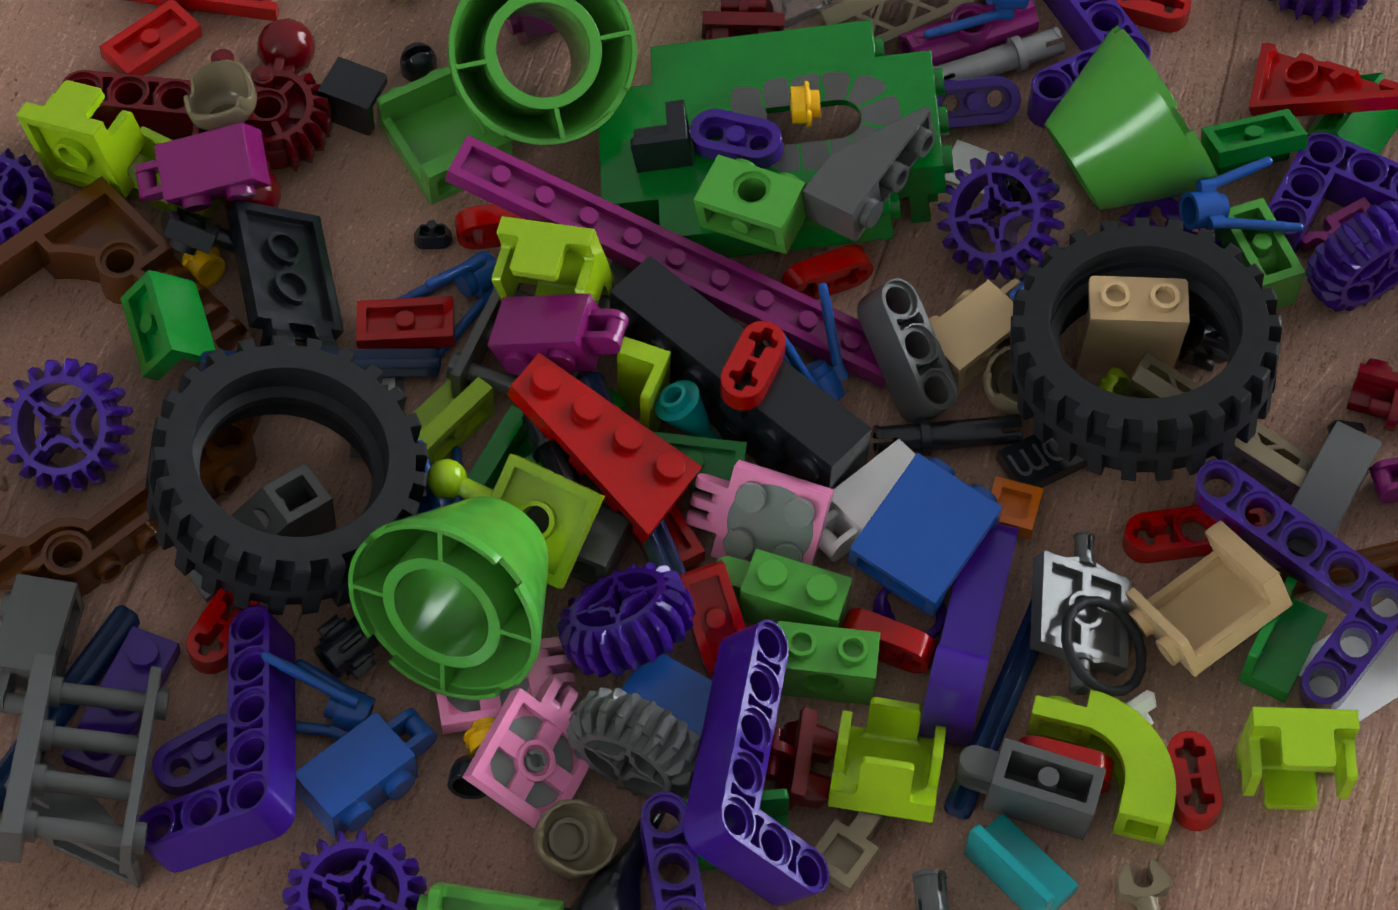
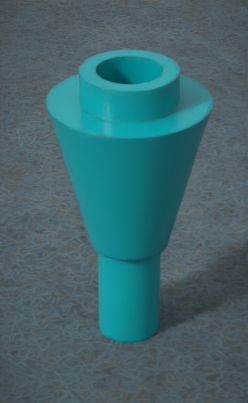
(684, 409)

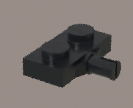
(193, 231)

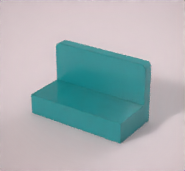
(1019, 866)

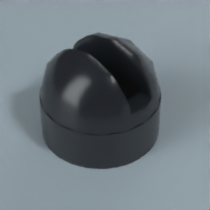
(417, 61)
(459, 785)

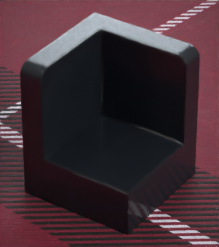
(352, 94)
(664, 145)

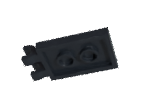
(285, 274)

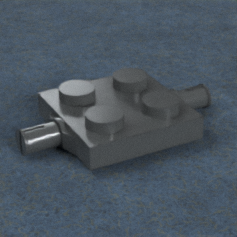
(1096, 633)

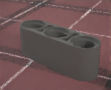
(907, 350)

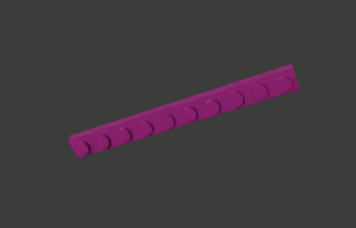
(632, 239)

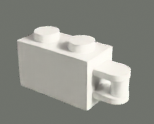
(860, 497)

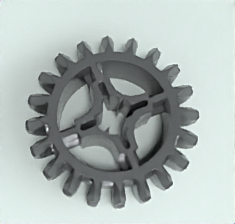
(633, 742)

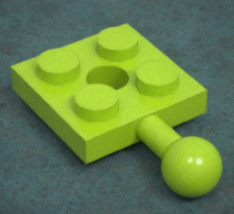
(525, 486)

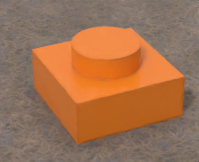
(1019, 504)

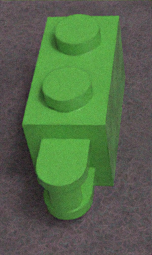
(788, 590)

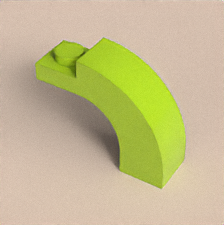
(1140, 757)

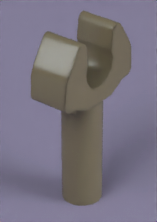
(1143, 897)

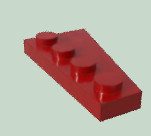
(620, 455)

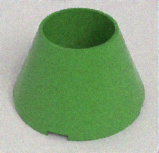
(600, 75)
(1124, 130)
(455, 595)

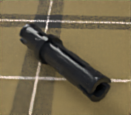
(950, 434)

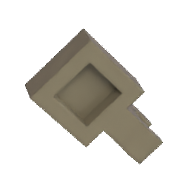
(850, 849)

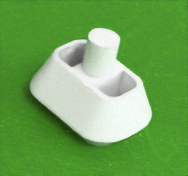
(1143, 703)

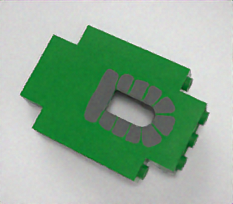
(755, 79)

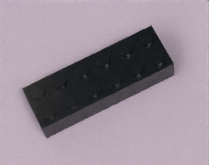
(794, 426)

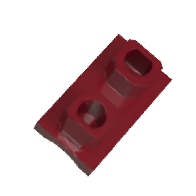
(740, 19)
(1376, 392)
(792, 755)

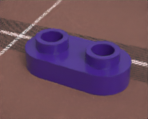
(972, 101)
(739, 137)
(198, 752)

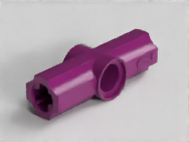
(969, 40)

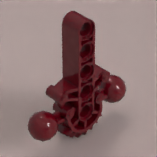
(287, 107)

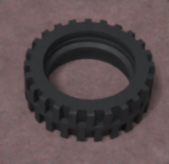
(291, 383)
(1134, 431)

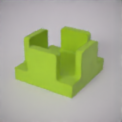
(79, 147)
(551, 256)
(1291, 747)
(887, 763)

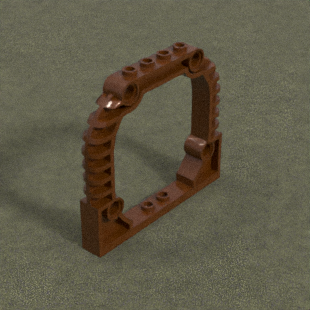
(93, 240)

